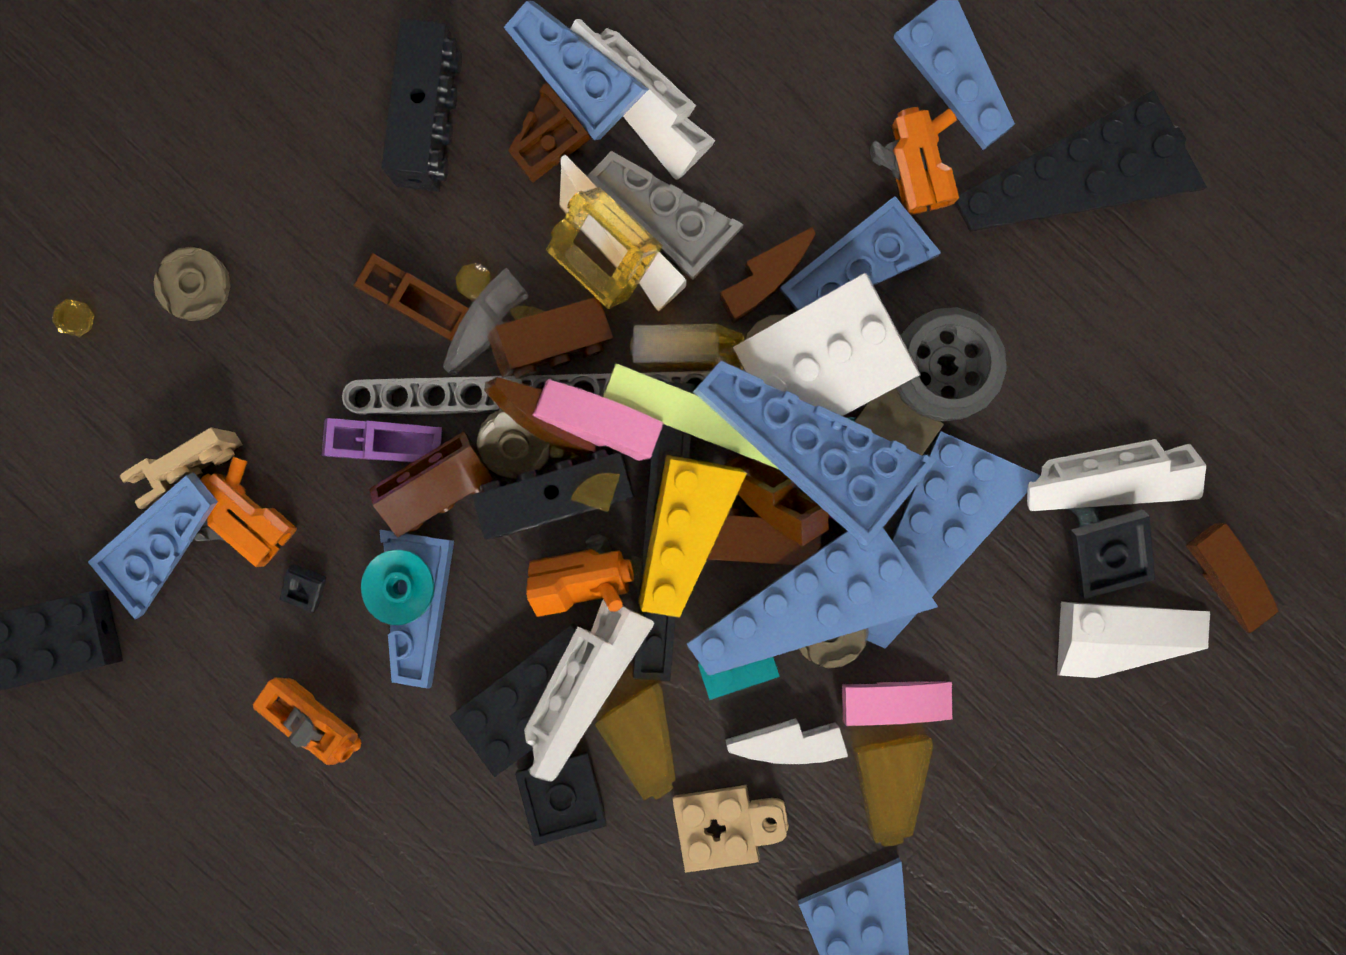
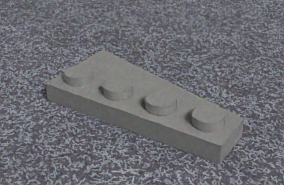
(685, 227)

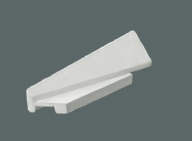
(661, 112)
(660, 281)
(1119, 477)
(582, 685)

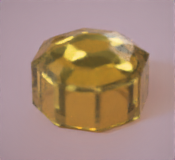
(472, 280)
(73, 317)

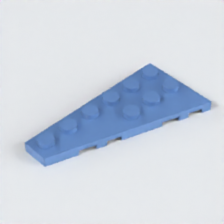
(829, 457)
(952, 515)
(820, 599)
(860, 914)

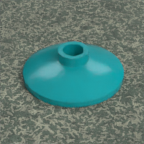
(381, 590)

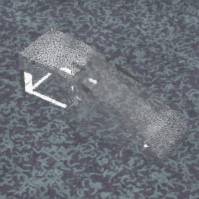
(483, 315)

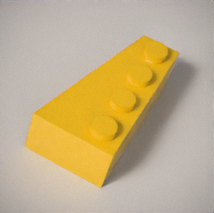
(686, 523)

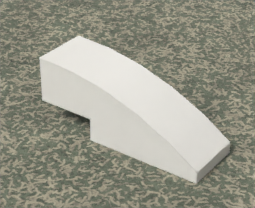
(788, 745)

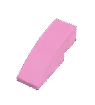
(598, 420)
(896, 703)

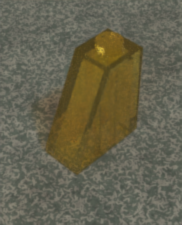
(685, 346)
(641, 740)
(893, 785)

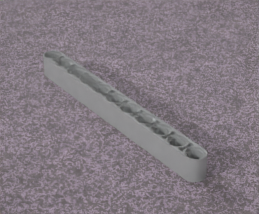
(456, 387)

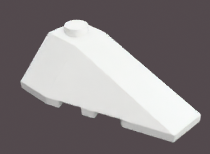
(1118, 637)

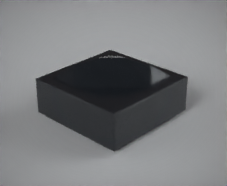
(302, 588)

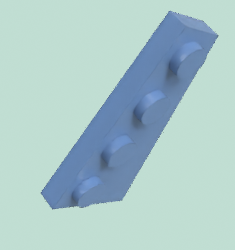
(878, 246)

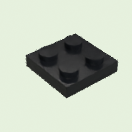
(1113, 554)
(563, 805)

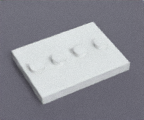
(832, 350)

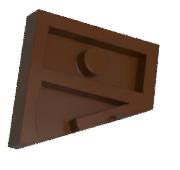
(546, 135)

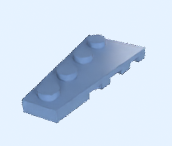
(953, 64)
(581, 75)
(153, 544)
(415, 644)

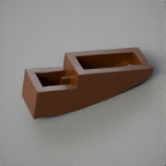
(766, 275)
(410, 296)
(520, 403)
(780, 501)
(1233, 576)

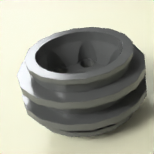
(987, 364)

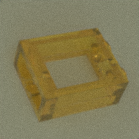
(623, 227)

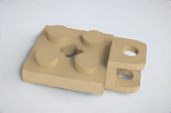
(206, 448)
(743, 821)

